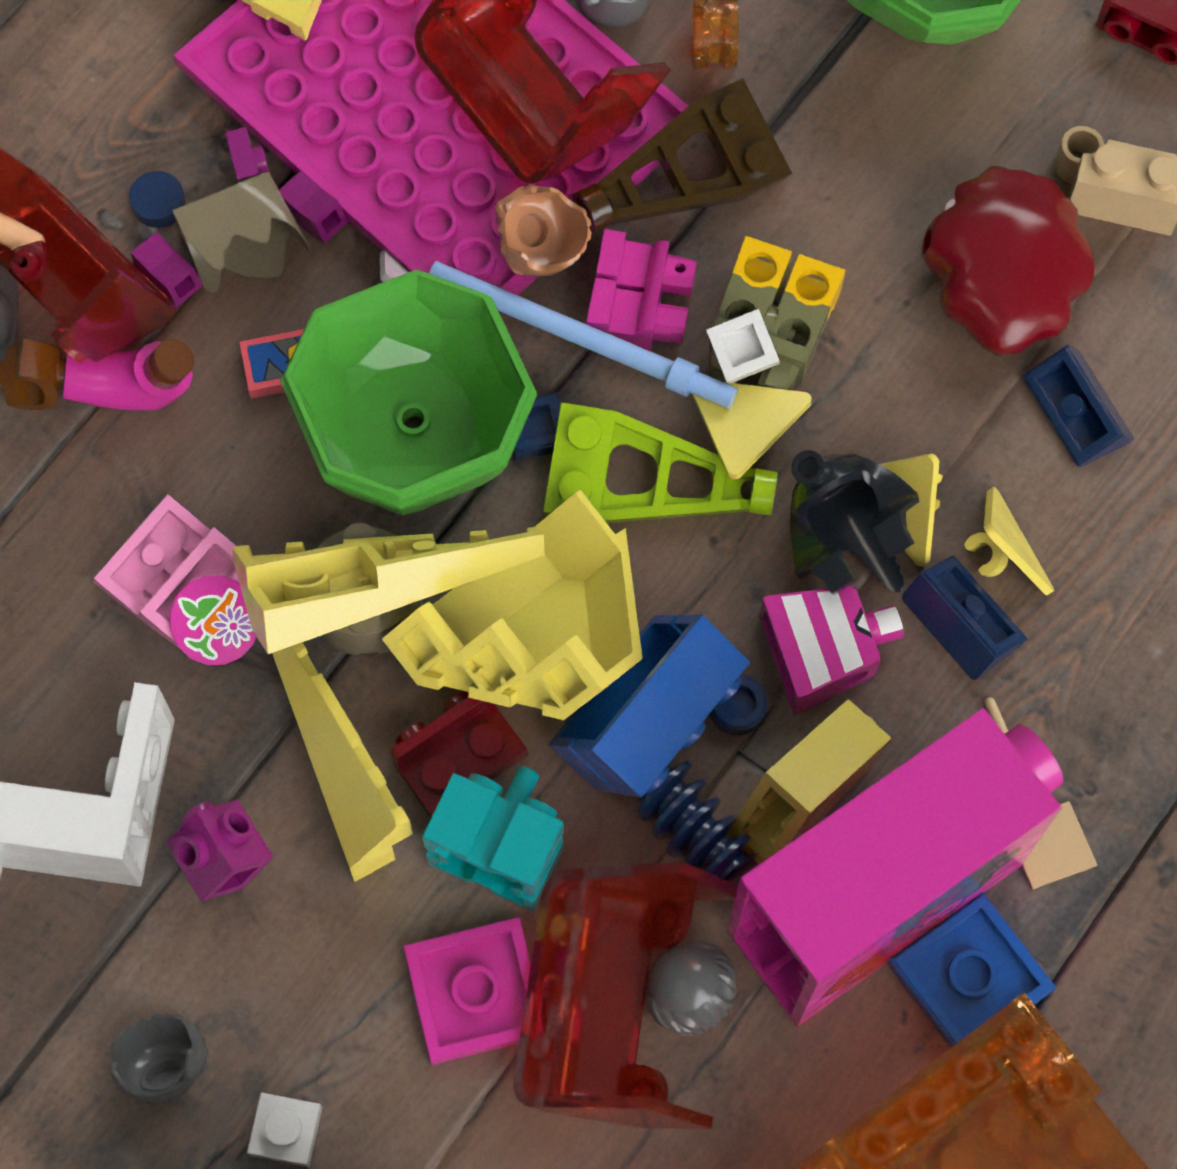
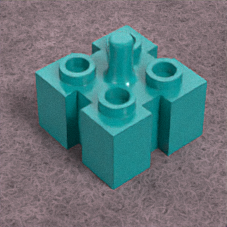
(495, 840)

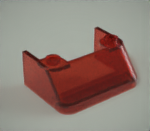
(520, 93)
(89, 282)
(592, 987)

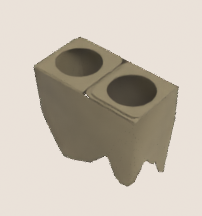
(238, 231)

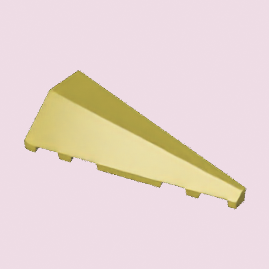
(338, 585)
(350, 782)

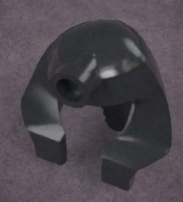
(852, 507)

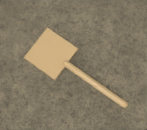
(1062, 847)

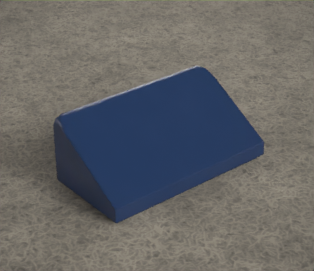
(1077, 406)
(963, 617)

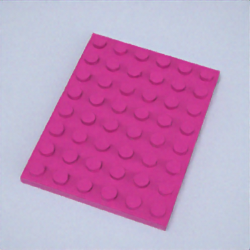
(385, 133)

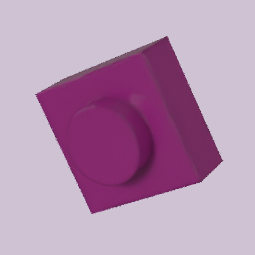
(247, 160)

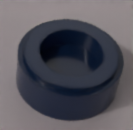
(155, 197)
(743, 711)

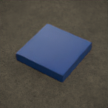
(968, 970)

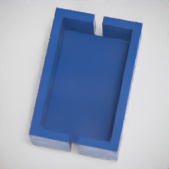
(654, 708)

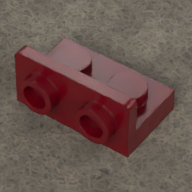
(462, 741)

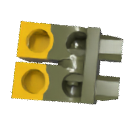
(798, 319)

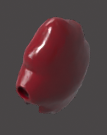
(1009, 258)

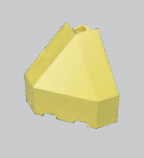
(537, 631)

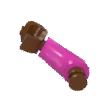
(122, 381)

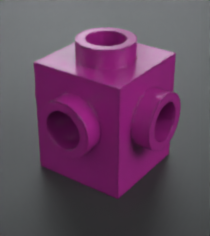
(218, 849)

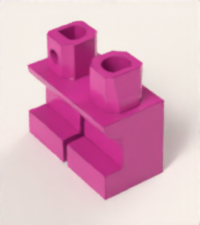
(631, 288)

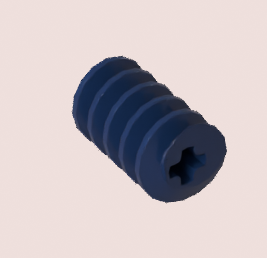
(694, 827)

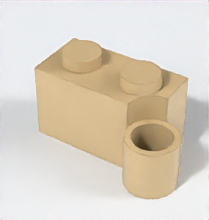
(1119, 181)

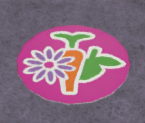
(211, 621)

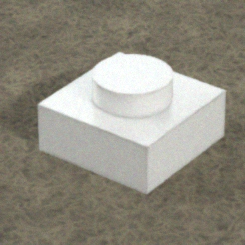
(743, 346)
(285, 1130)

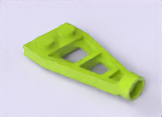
(582, 459)

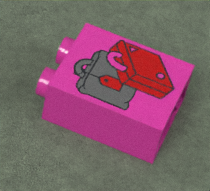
(894, 862)

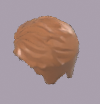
(541, 230)

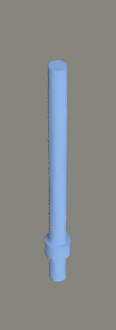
(679, 376)

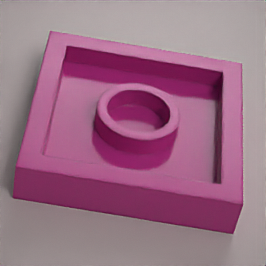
(470, 989)

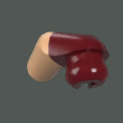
(27, 249)

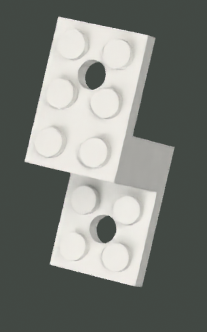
(94, 833)

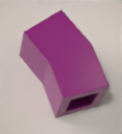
(313, 207)
(166, 269)

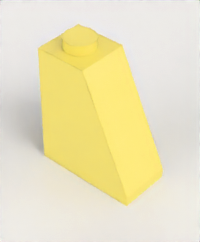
(809, 781)

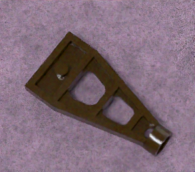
(739, 139)

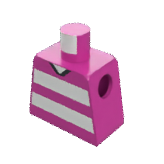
(825, 642)

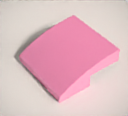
(161, 561)

